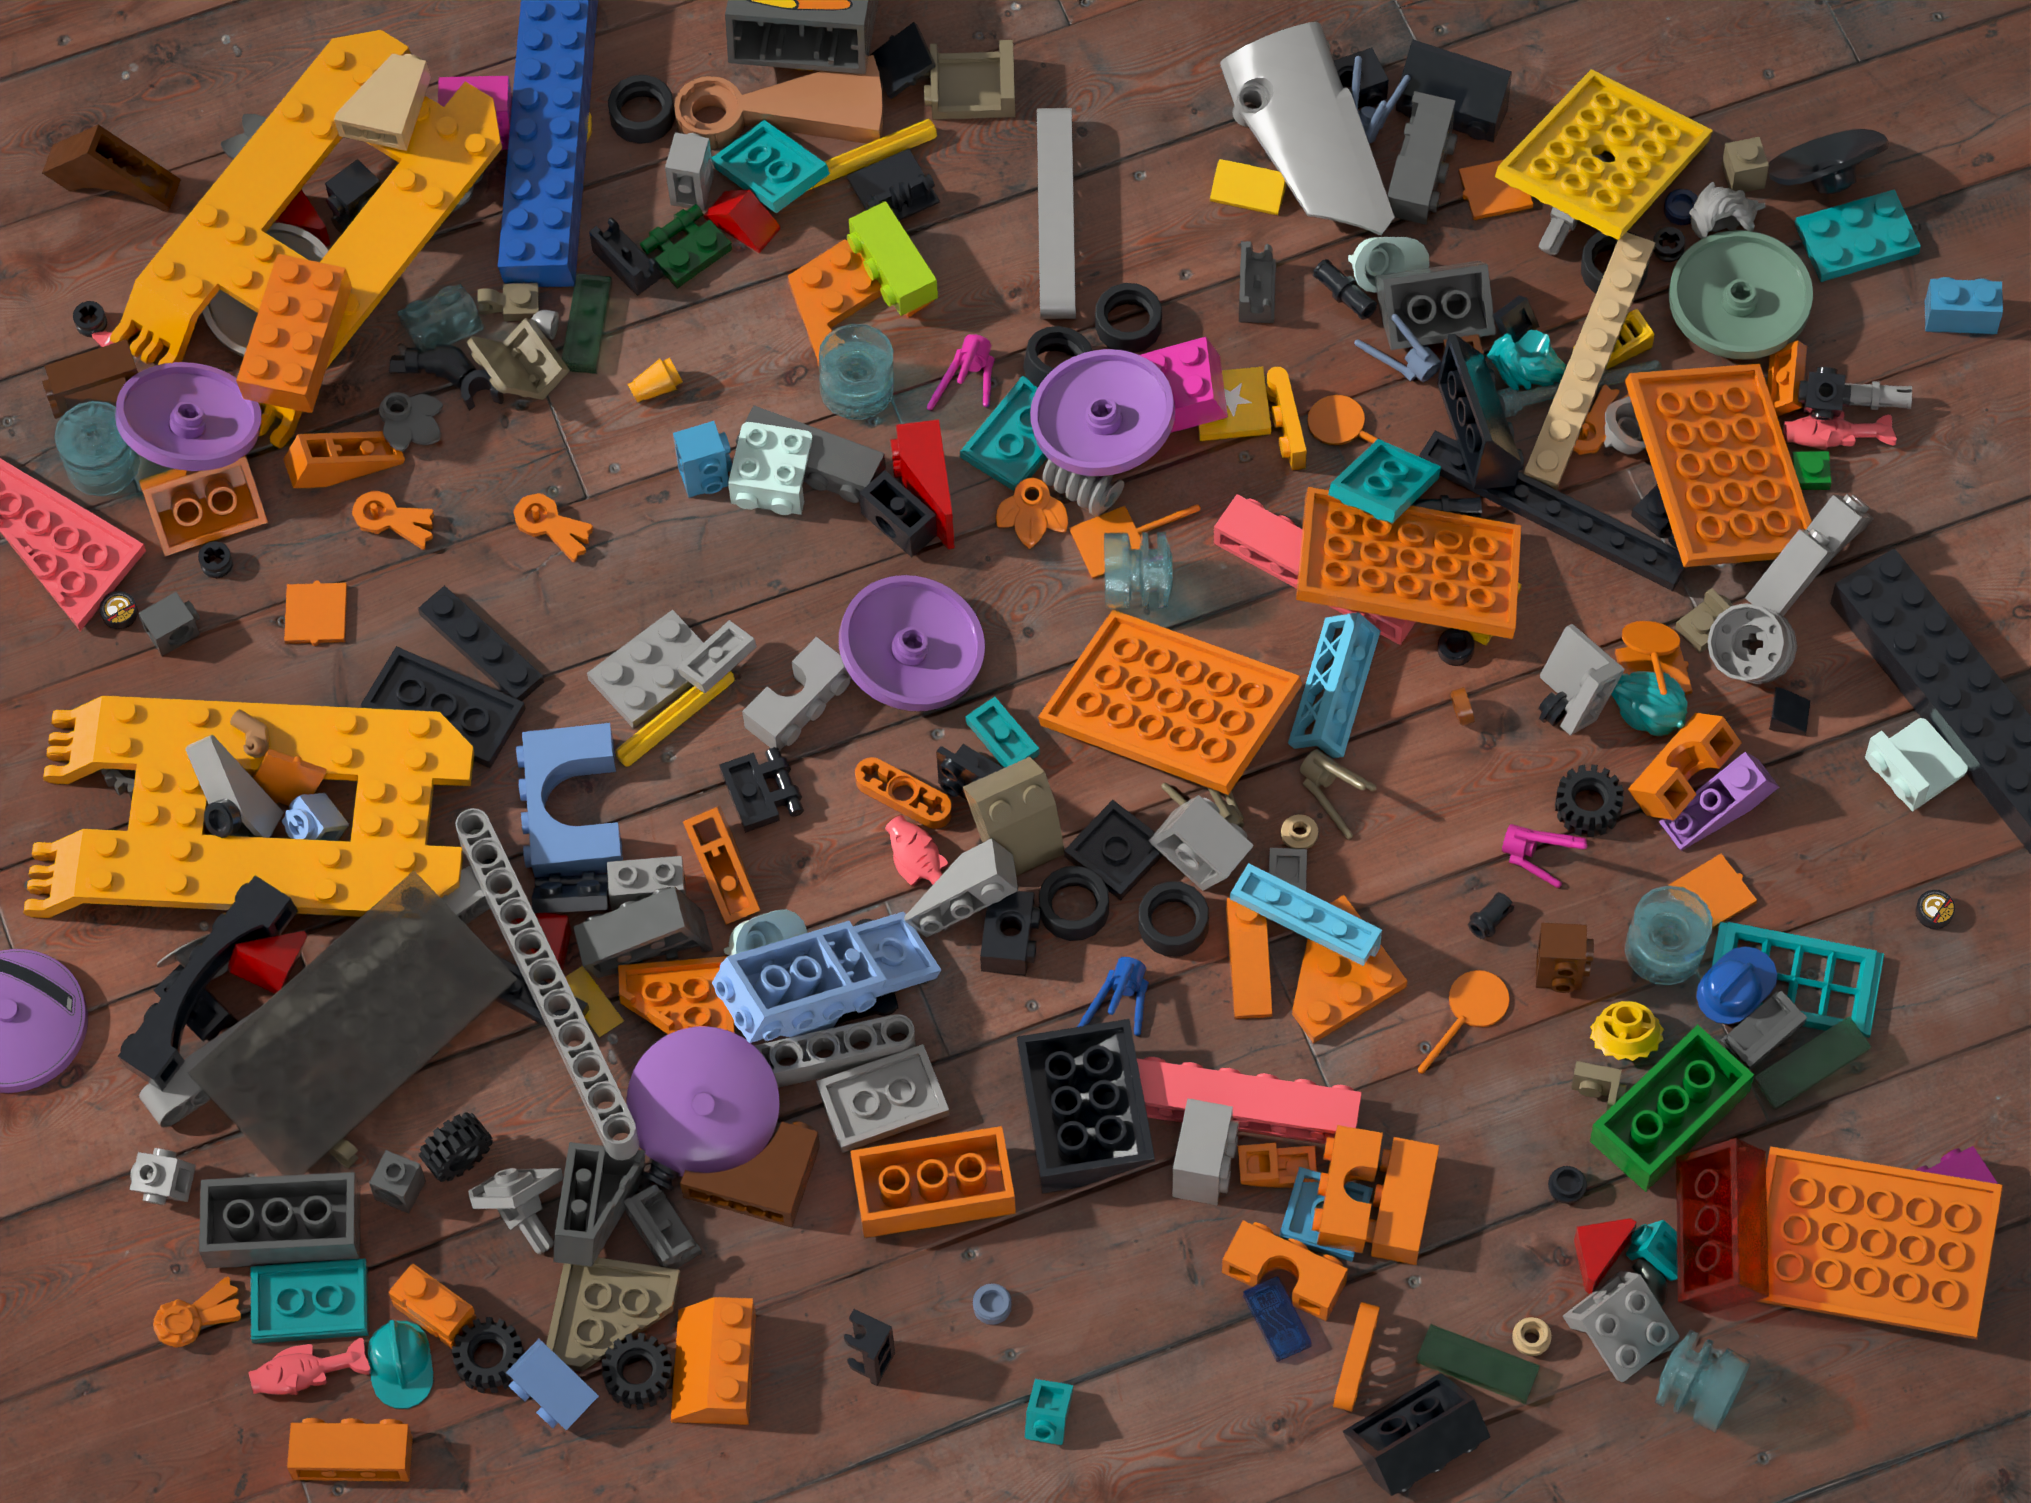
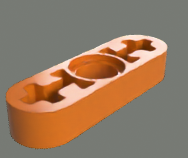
(885, 771)
(1356, 1357)

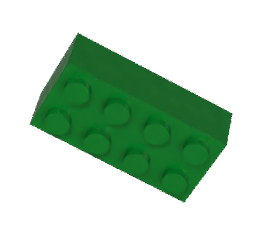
(1671, 1108)

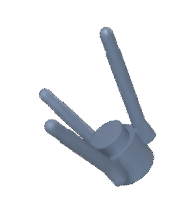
(1372, 118)
(1421, 359)

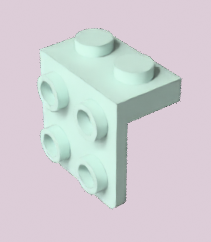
(770, 468)
(1915, 762)

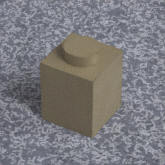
(1745, 165)

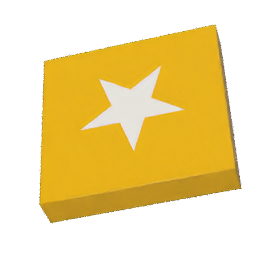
(1245, 406)

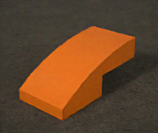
(1272, 1166)

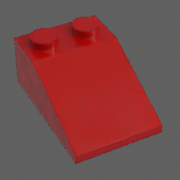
(922, 467)

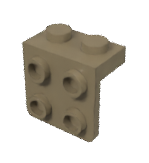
(522, 363)

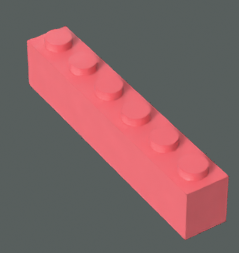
(1275, 546)
(1259, 1102)

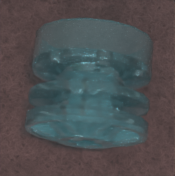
(856, 371)
(93, 449)
(1136, 570)
(1671, 917)
(1702, 1380)

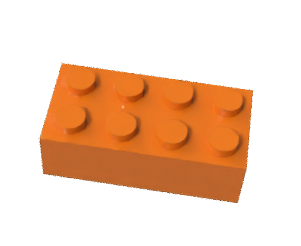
(294, 333)
(933, 1182)

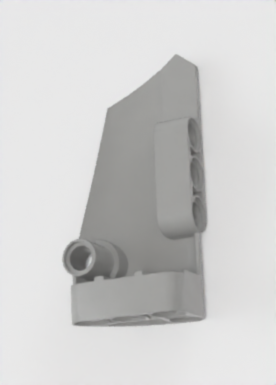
(1308, 125)

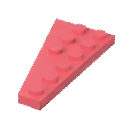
(64, 544)

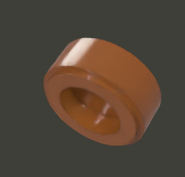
(1462, 706)

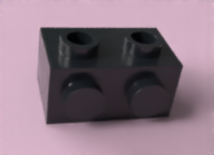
(350, 193)

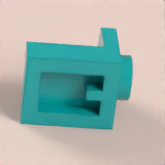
(1657, 1245)
(1048, 1411)

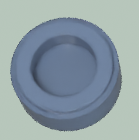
(992, 1304)

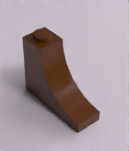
(106, 162)
(768, 1184)

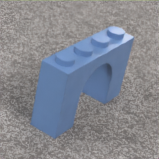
(548, 760)

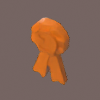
(1593, 430)
(377, 512)
(539, 516)
(180, 1322)

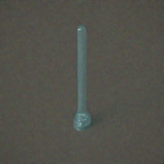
(1516, 400)

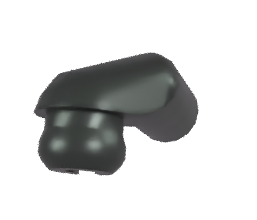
(1653, 1279)

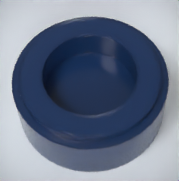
(1678, 205)

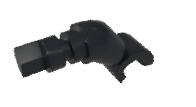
(448, 363)

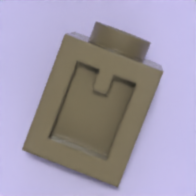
(1697, 623)
(1598, 1080)

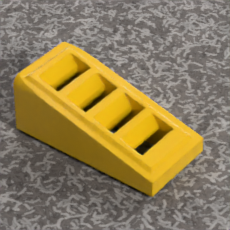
(1633, 346)

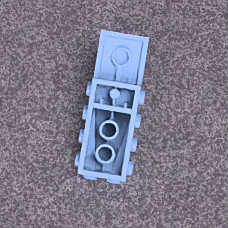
(820, 976)

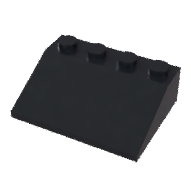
(1084, 1104)

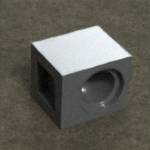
(170, 623)
(397, 1181)

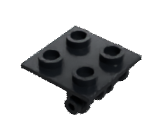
(897, 182)

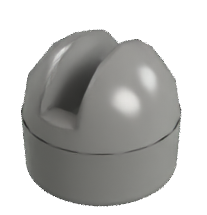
(547, 322)

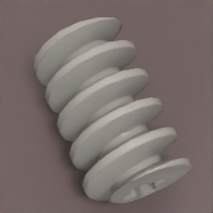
(1088, 490)

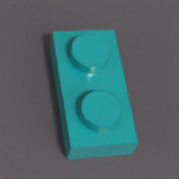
(1001, 733)

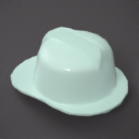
(1386, 256)
(765, 930)

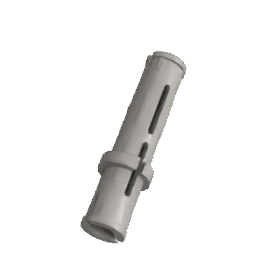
(1876, 395)

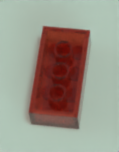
(1722, 1226)

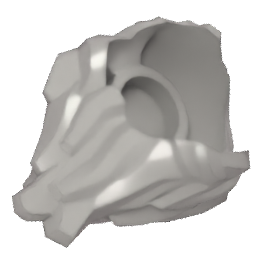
(1721, 209)

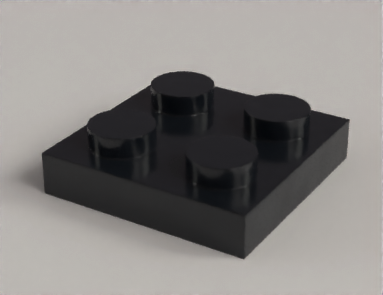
(1115, 849)

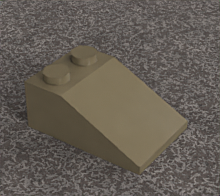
(1018, 813)

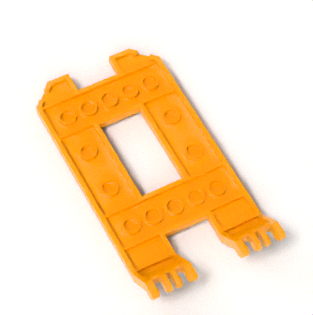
(225, 234)
(173, 862)

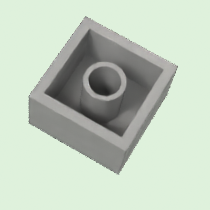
(1201, 842)
(1204, 1152)

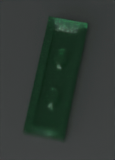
(587, 323)
(1812, 1063)
(1478, 1364)

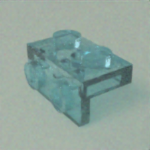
(441, 318)

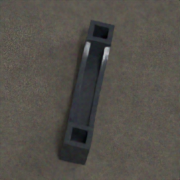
(155, 1047)

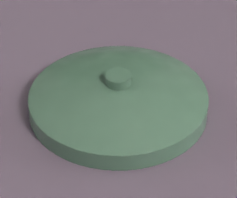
(1740, 294)

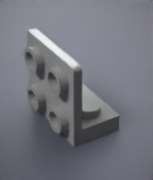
(1583, 674)
(1624, 1323)

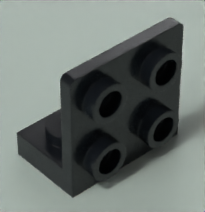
(962, 769)

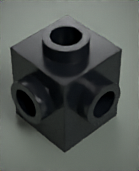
(1824, 407)

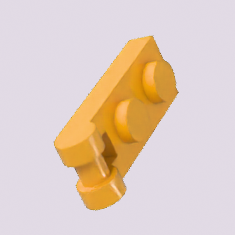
(1286, 417)

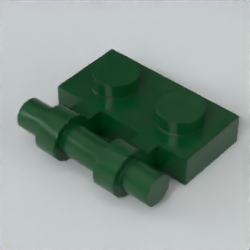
(692, 253)

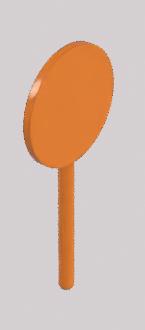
(1337, 420)
(1653, 640)
(1476, 1000)

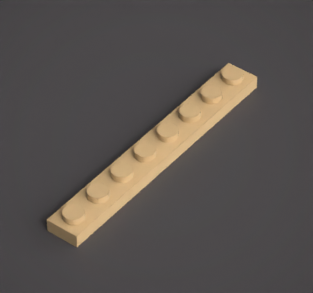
(1589, 360)

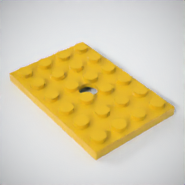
(1595, 117)

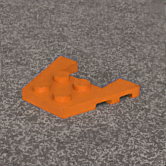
(832, 290)

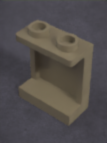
(972, 84)

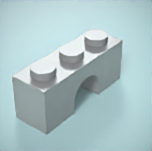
(779, 718)

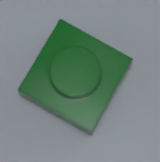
(1812, 469)

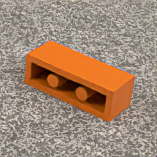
(1402, 1200)
(350, 1450)

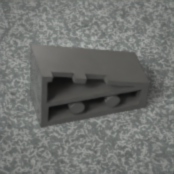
(1423, 158)
(642, 931)
(592, 1200)

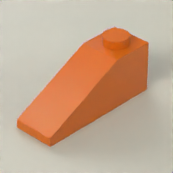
(338, 457)
(722, 864)
(1248, 962)

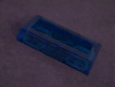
(1277, 1319)

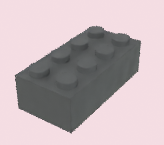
(279, 1220)

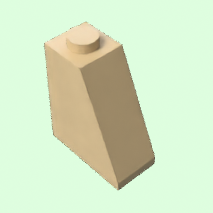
(387, 103)

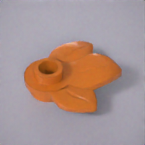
(1032, 517)

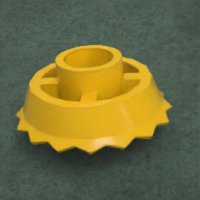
(1627, 1031)

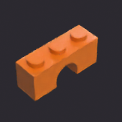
(1699, 744)
(1352, 1157)
(1259, 1251)

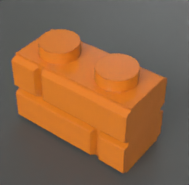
(431, 1305)

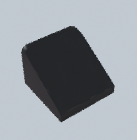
(1789, 712)

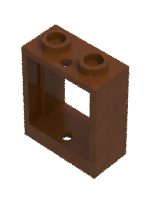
(89, 377)

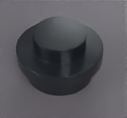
(1553, 708)
(1567, 1184)

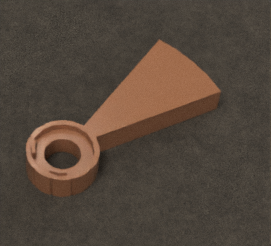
(815, 105)

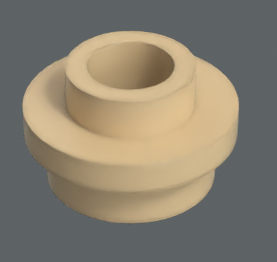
(1297, 841)
(1535, 1326)

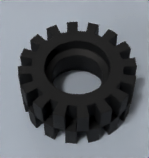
(1593, 781)
(455, 1147)
(476, 1336)
(635, 1349)

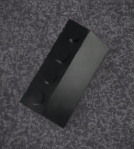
(1478, 417)

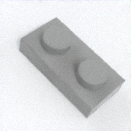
(717, 656)

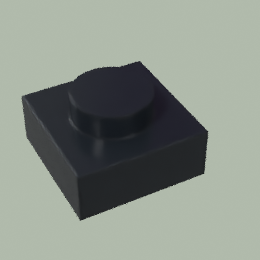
(1516, 318)

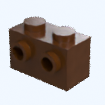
(1563, 956)

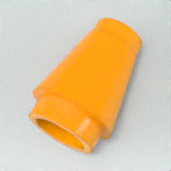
(655, 380)

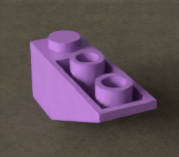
(1721, 801)

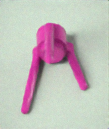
(972, 358)
(1523, 841)

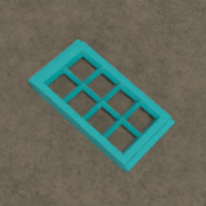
(1867, 982)

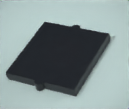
(903, 60)

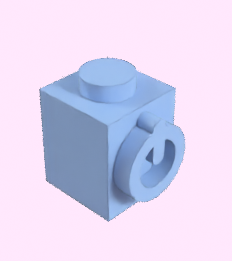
(314, 818)

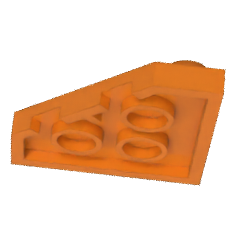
(1338, 989)
(675, 993)

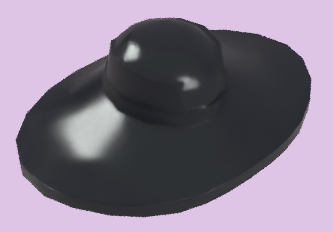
(1827, 160)

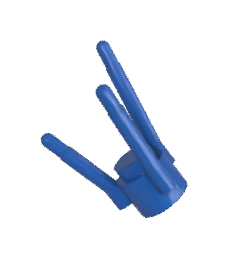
(1125, 981)

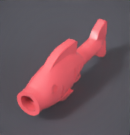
(1836, 432)
(914, 852)
(298, 1369)

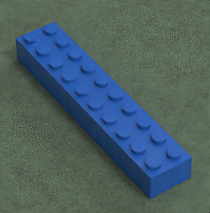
(547, 142)

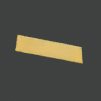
(601, 1013)

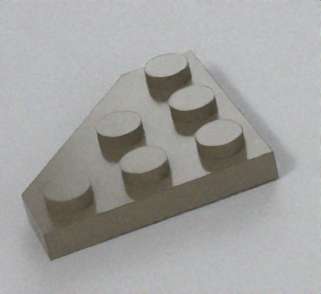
(606, 1304)

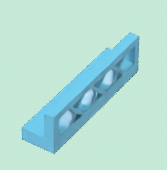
(1342, 684)
(1307, 915)

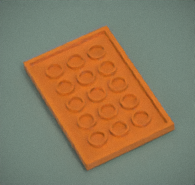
(1719, 462)
(1417, 569)
(1170, 701)
(1879, 1242)

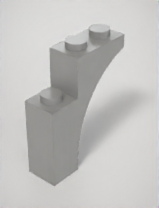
(1810, 552)

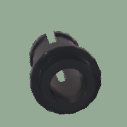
(1485, 921)

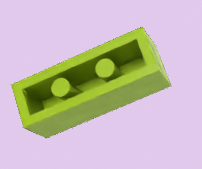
(892, 259)

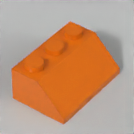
(202, 505)
(714, 1362)

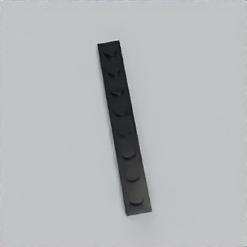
(1566, 517)

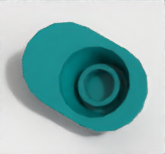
(400, 1364)

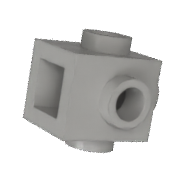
(162, 1177)

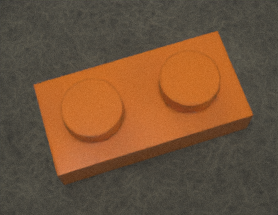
(1784, 377)

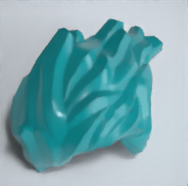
(1527, 361)
(1646, 708)

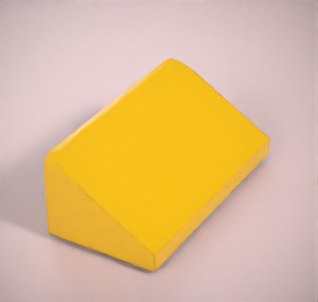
(1248, 187)

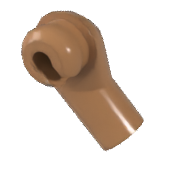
(255, 733)

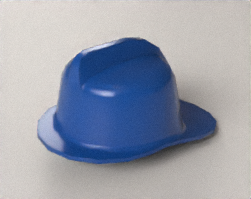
(1736, 985)

